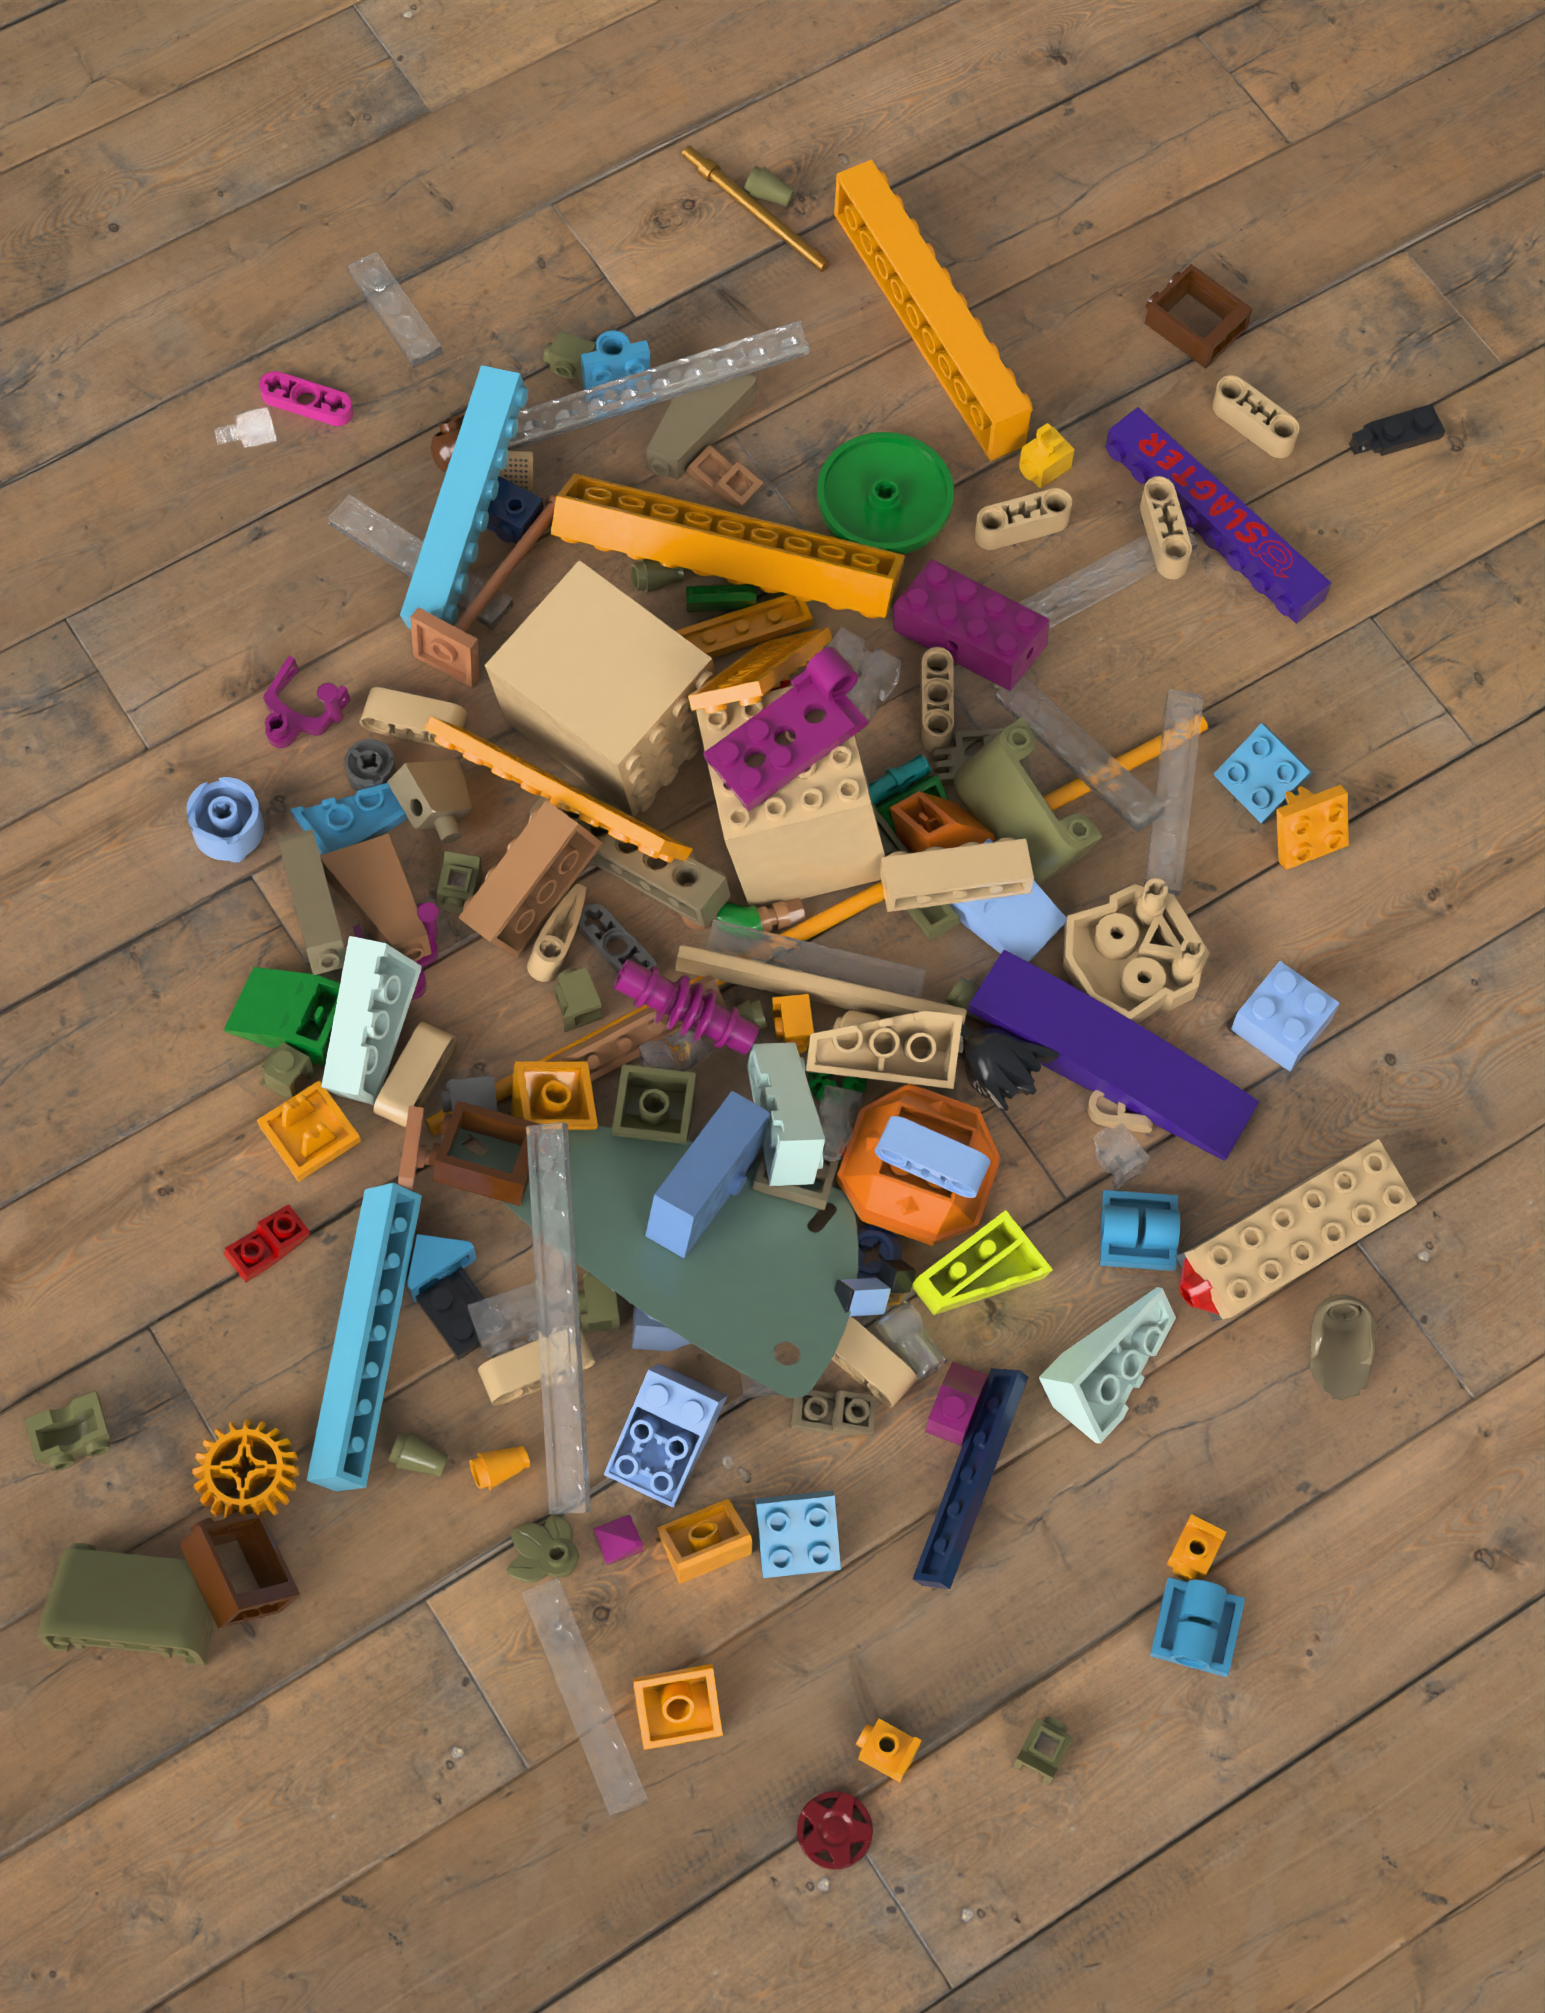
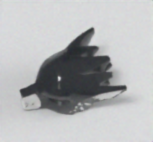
(1001, 1063)

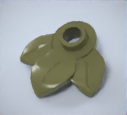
(538, 1548)

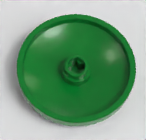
(885, 492)

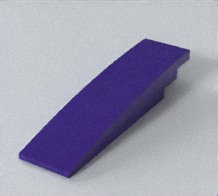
(1114, 1055)

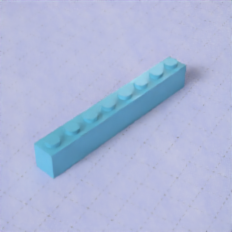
(466, 495)
(364, 1338)

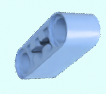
(932, 1156)

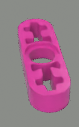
(315, 410)

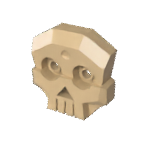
(1111, 966)

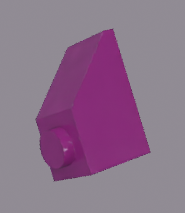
(956, 1403)

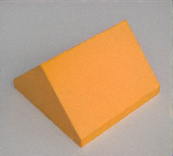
(554, 1094)
(705, 1540)
(677, 1706)

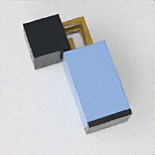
(871, 1295)

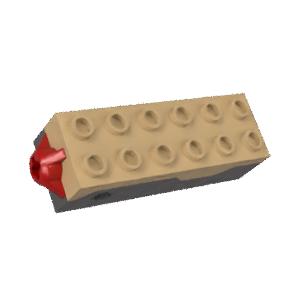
(1293, 1232)

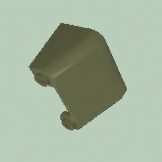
(1010, 805)
(126, 1605)

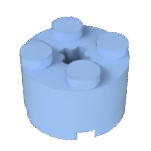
(225, 819)

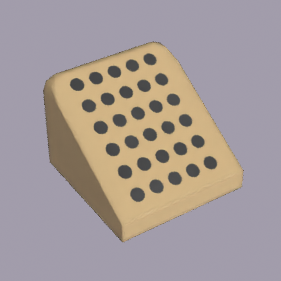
(520, 469)

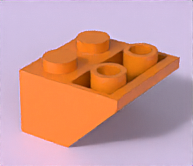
(935, 822)

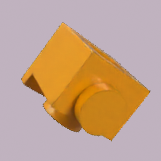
(793, 1020)
(1203, 1535)
(892, 1763)

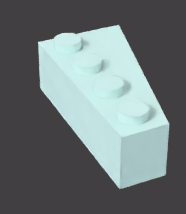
(368, 1018)
(794, 1131)

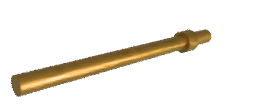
(711, 172)

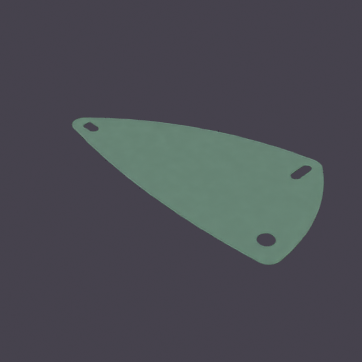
(744, 1283)

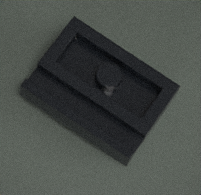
(447, 1310)

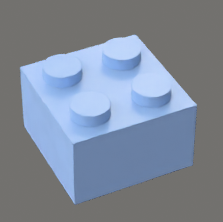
(1285, 1016)

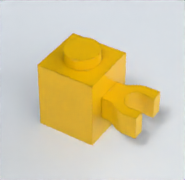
(1046, 456)

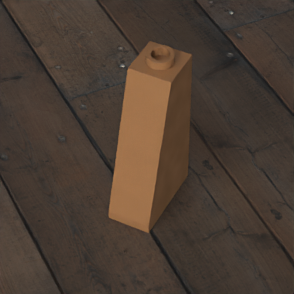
(377, 892)

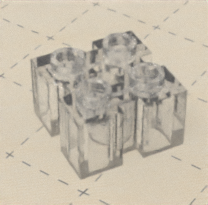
(876, 671)

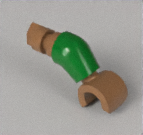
(780, 915)

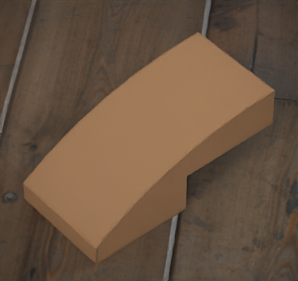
(722, 478)

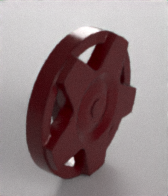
(834, 1830)

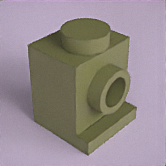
(565, 355)
(599, 1304)

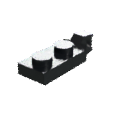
(1398, 432)

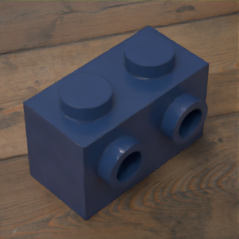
(513, 511)

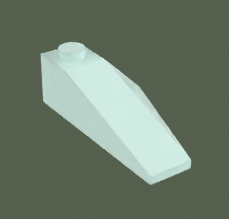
(1099, 1372)

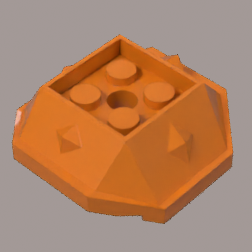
(902, 1200)

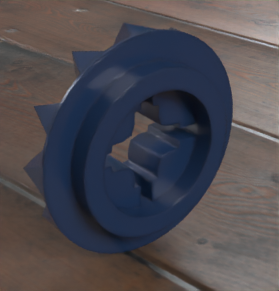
(889, 1249)

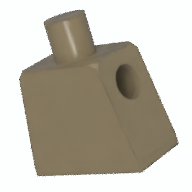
(433, 796)

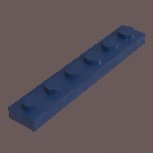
(970, 1478)

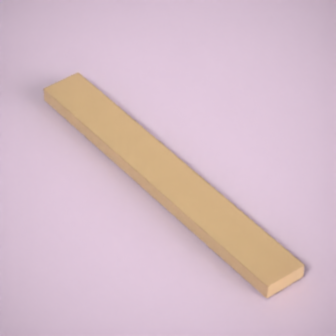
(794, 982)

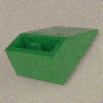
(287, 1010)

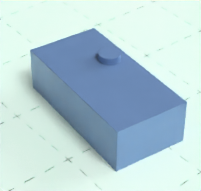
(707, 1174)

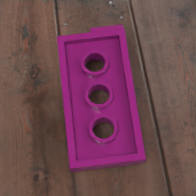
(819, 687)

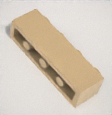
(956, 874)

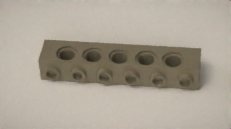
(696, 902)

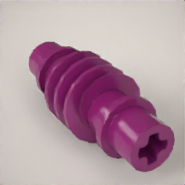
(686, 1005)

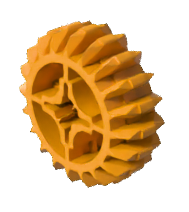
(231, 1470)

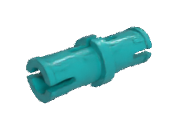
(899, 778)

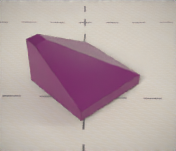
(618, 1539)

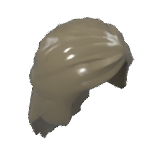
(1342, 1345)

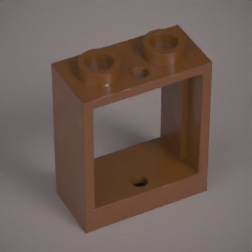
(1213, 296)
(473, 1176)
(263, 1556)

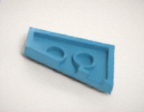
(352, 818)

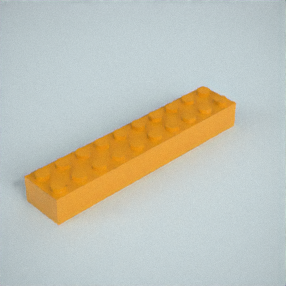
(932, 310)
(727, 545)

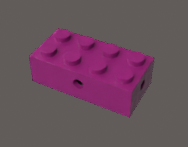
(972, 623)

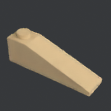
(901, 1049)

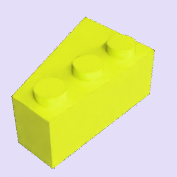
(982, 1266)

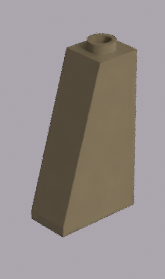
(696, 422)
(312, 901)

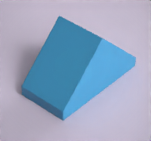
(436, 1259)

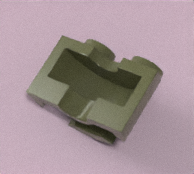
(69, 1432)

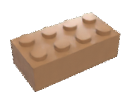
(530, 879)

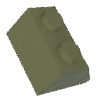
(654, 1104)

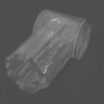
(906, 1332)

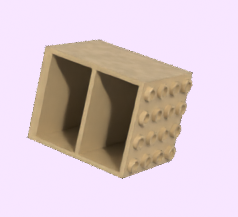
(603, 688)
(808, 834)

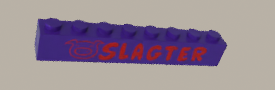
(1220, 516)

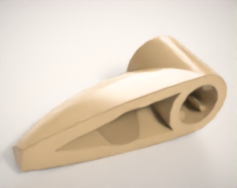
(556, 936)

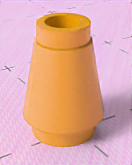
(497, 1466)

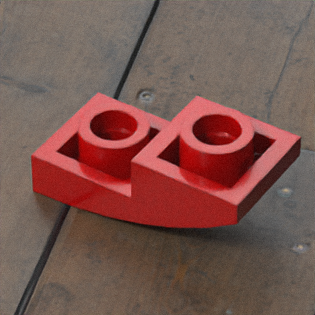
(267, 1244)

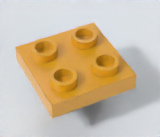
(1312, 825)
(308, 1131)

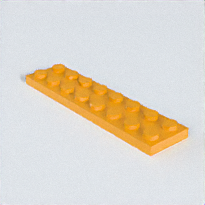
(759, 670)
(558, 791)

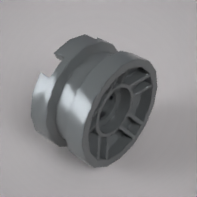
(369, 752)

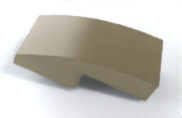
(835, 1413)

